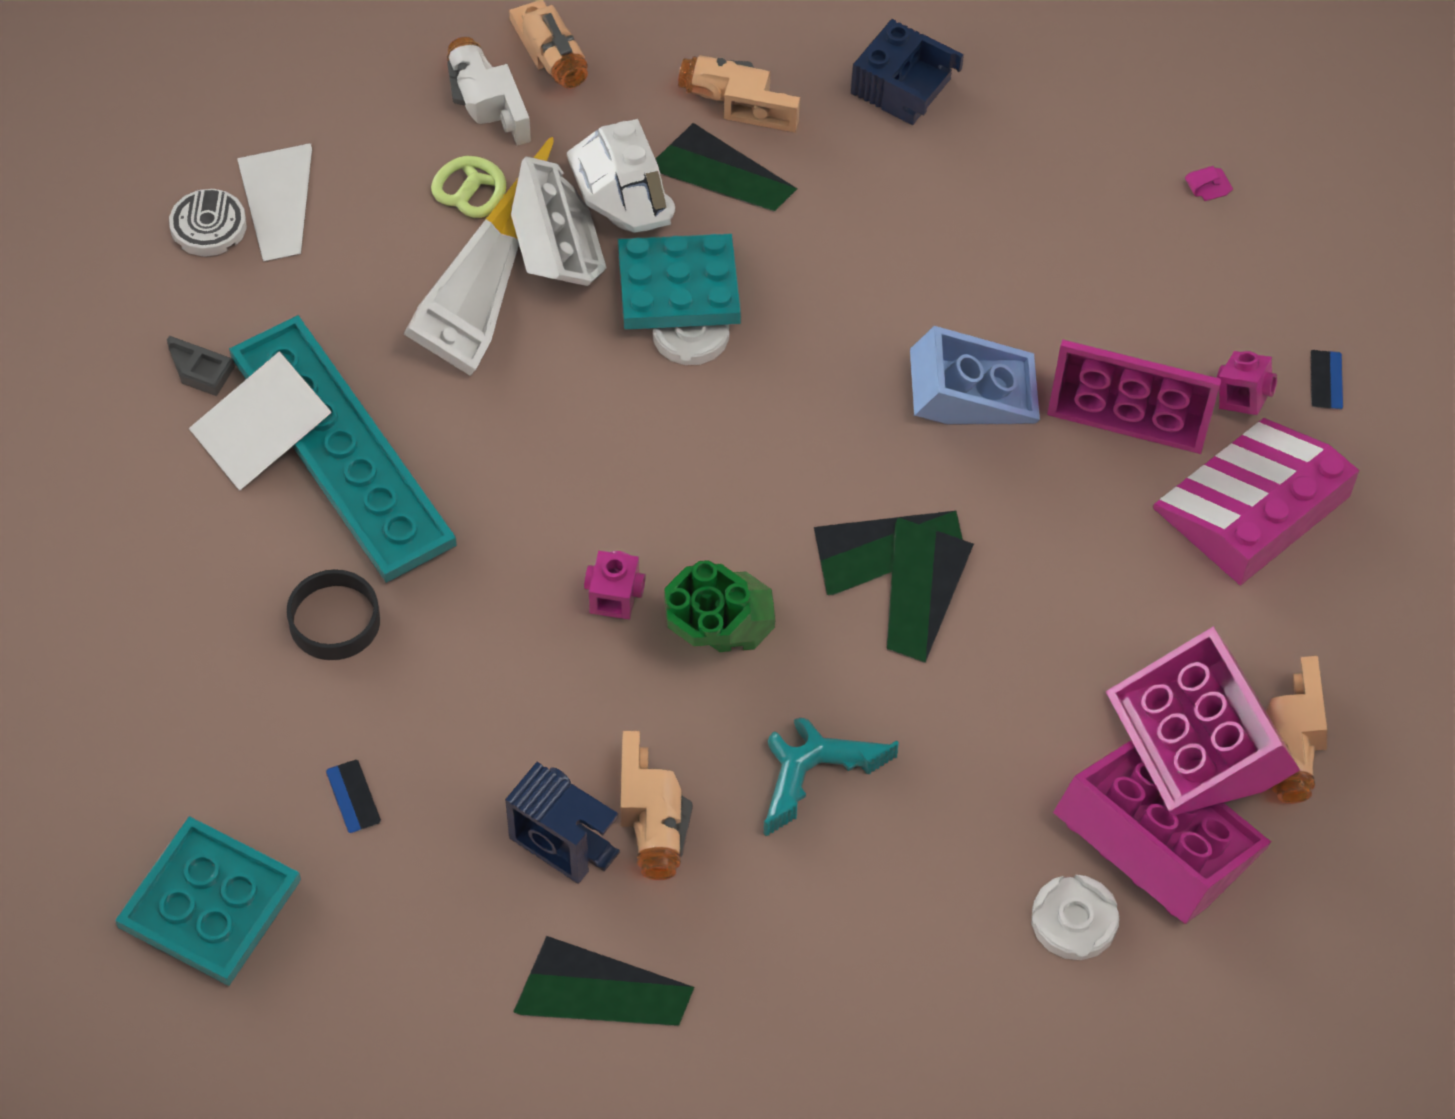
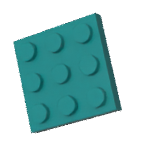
(678, 281)
(208, 900)

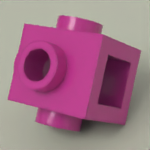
(1246, 382)
(614, 584)

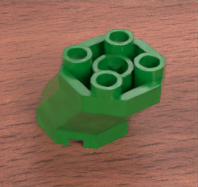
(719, 607)

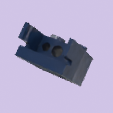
(903, 71)
(547, 821)

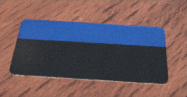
(1326, 379)
(353, 796)

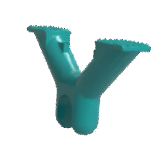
(816, 750)

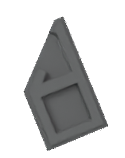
(200, 366)

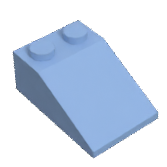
(972, 380)

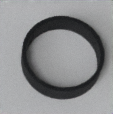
(328, 579)

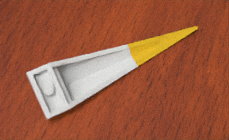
(464, 304)

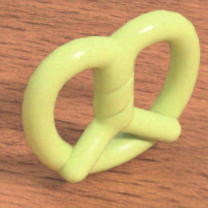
(470, 185)

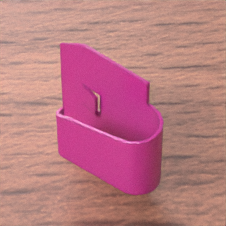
(1202, 185)

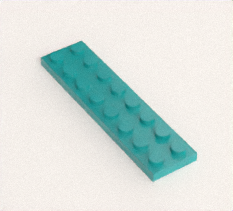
(354, 459)

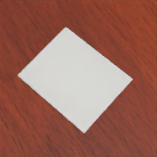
(259, 420)

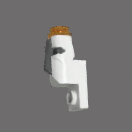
(486, 90)

